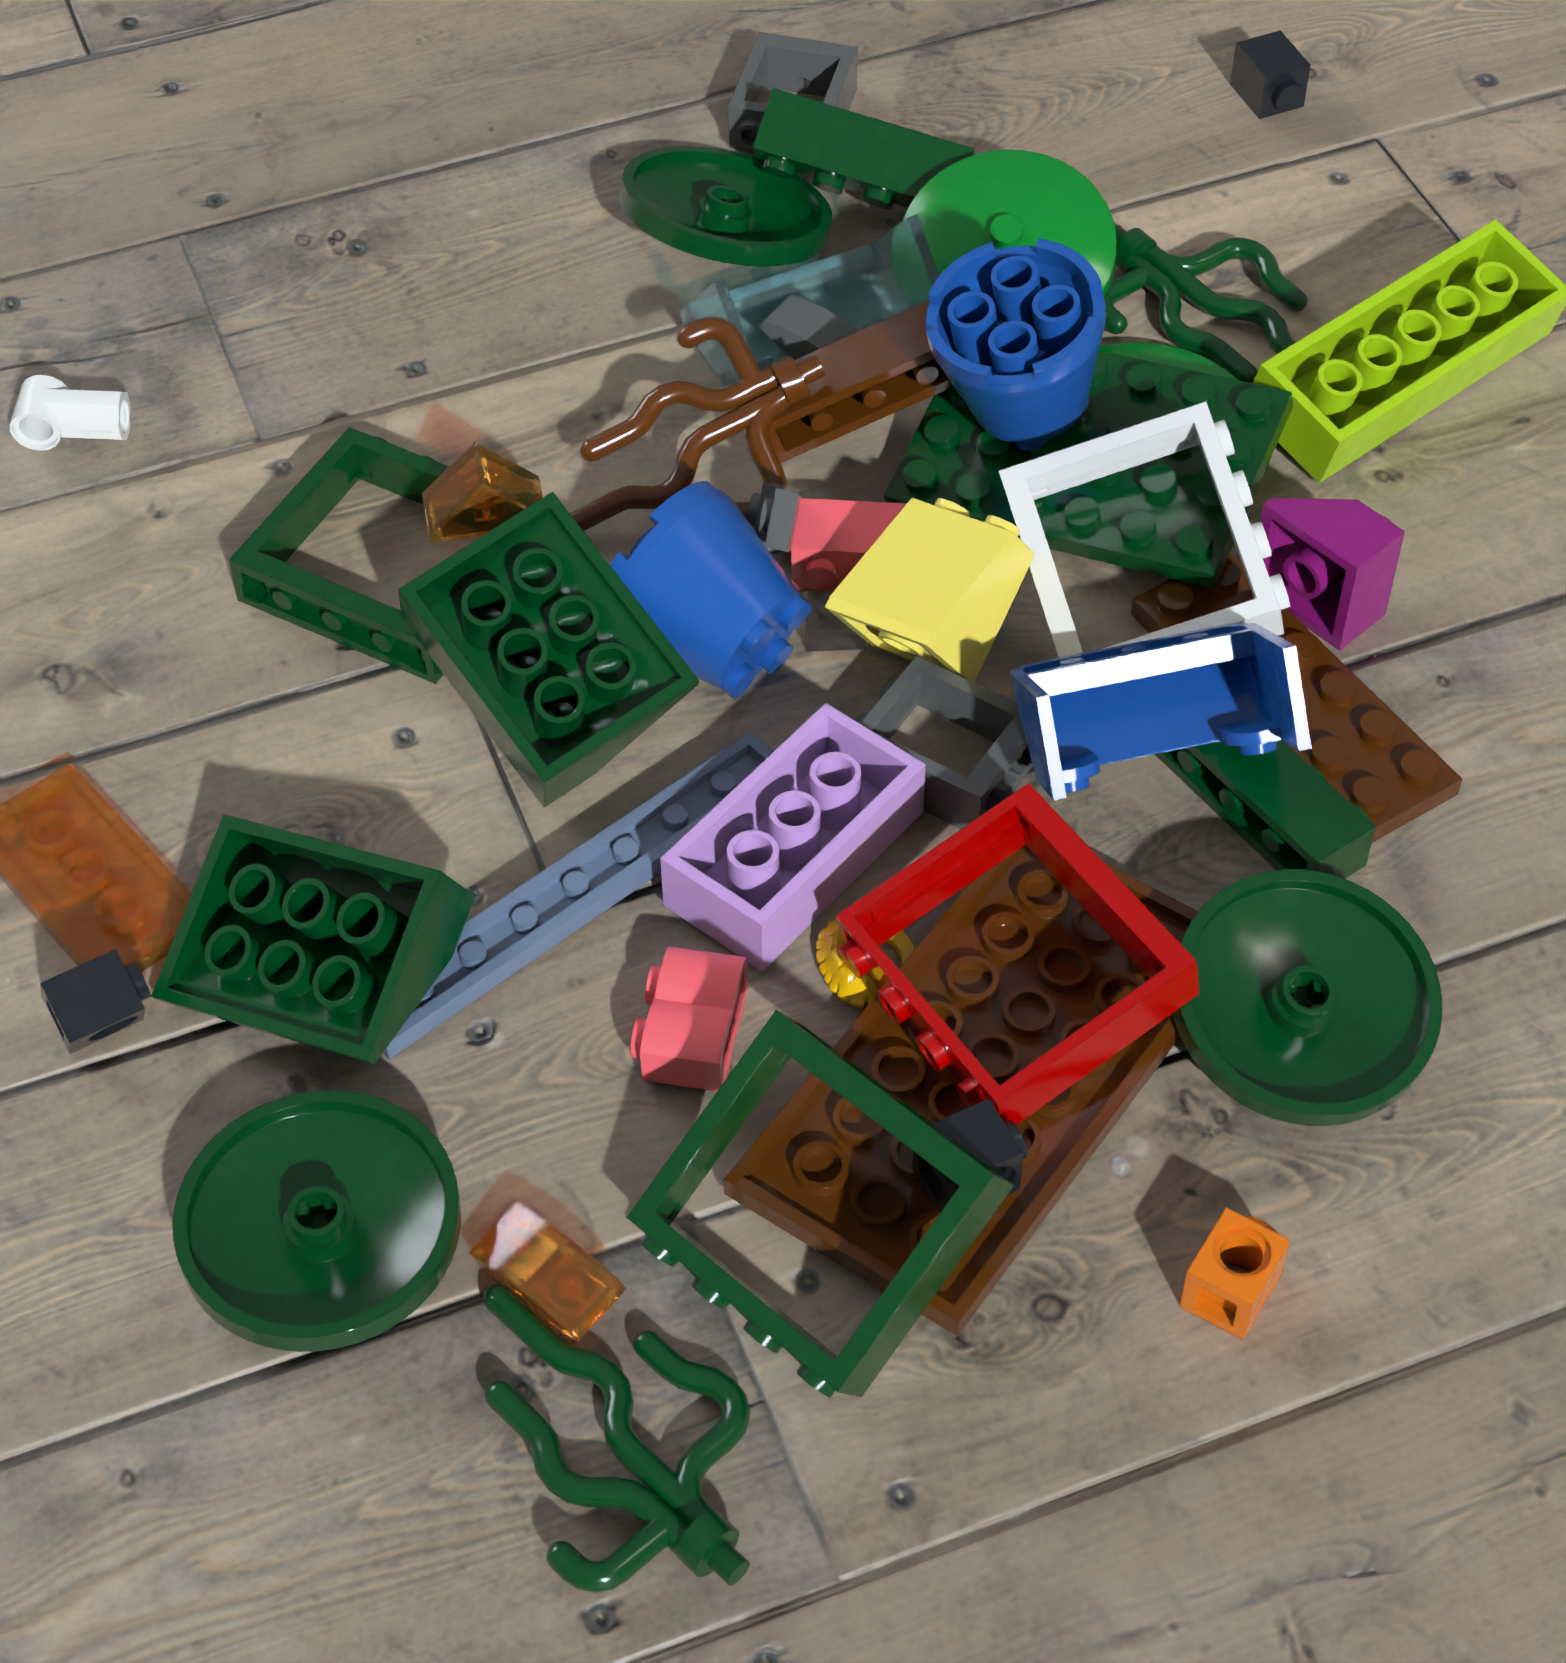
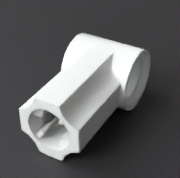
(51, 412)

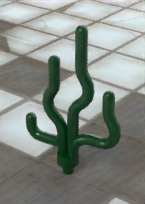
(1169, 274)
(672, 1501)

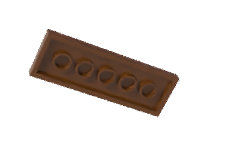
(1352, 732)

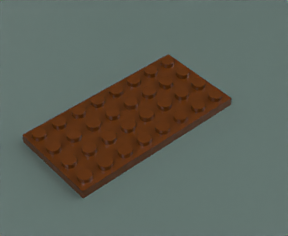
(1012, 978)

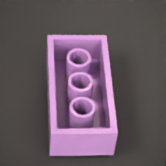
(793, 836)

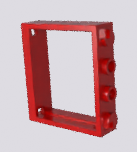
(958, 861)

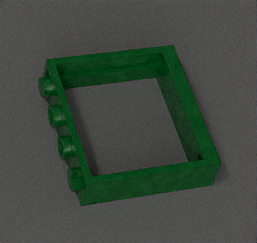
(316, 603)
(919, 1277)

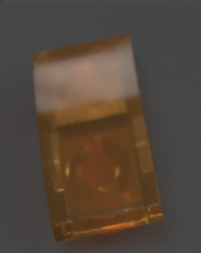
(547, 1271)

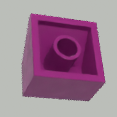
(1333, 562)

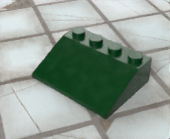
(546, 647)
(311, 939)

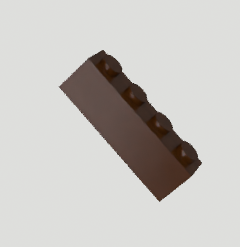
(863, 382)

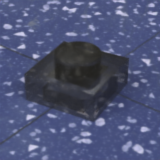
(825, 630)

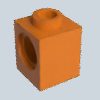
(1230, 1297)

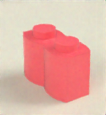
(691, 1018)

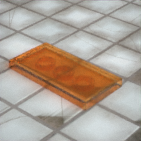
(88, 873)

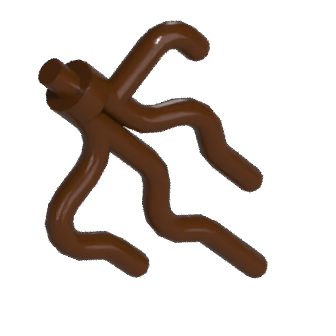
(756, 402)

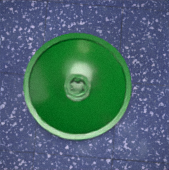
(1013, 202)

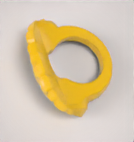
(839, 977)

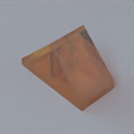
(477, 495)

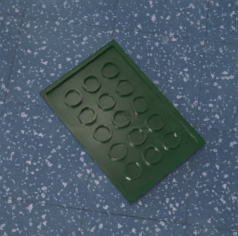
(1143, 518)

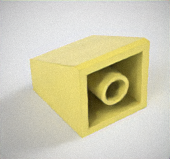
(935, 586)

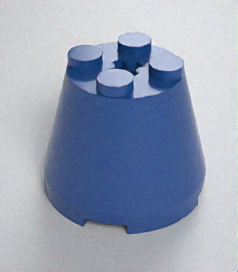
(1019, 337)
(713, 588)

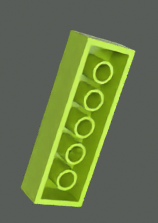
(1412, 347)

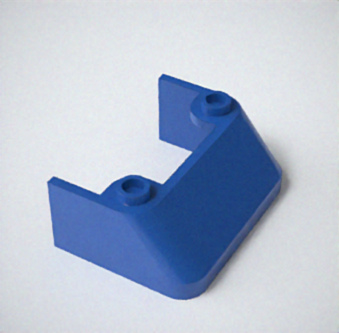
(1159, 698)

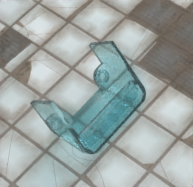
(855, 285)

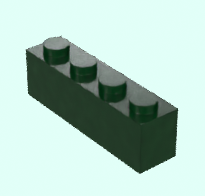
(849, 150)
(1278, 806)

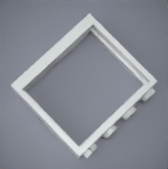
(1125, 450)

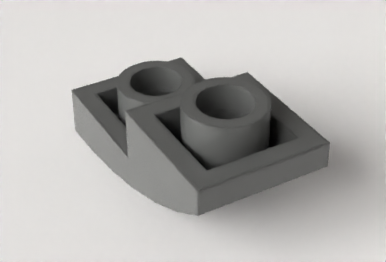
(804, 327)
(775, 515)

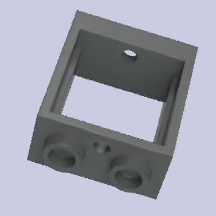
(789, 66)
(974, 707)

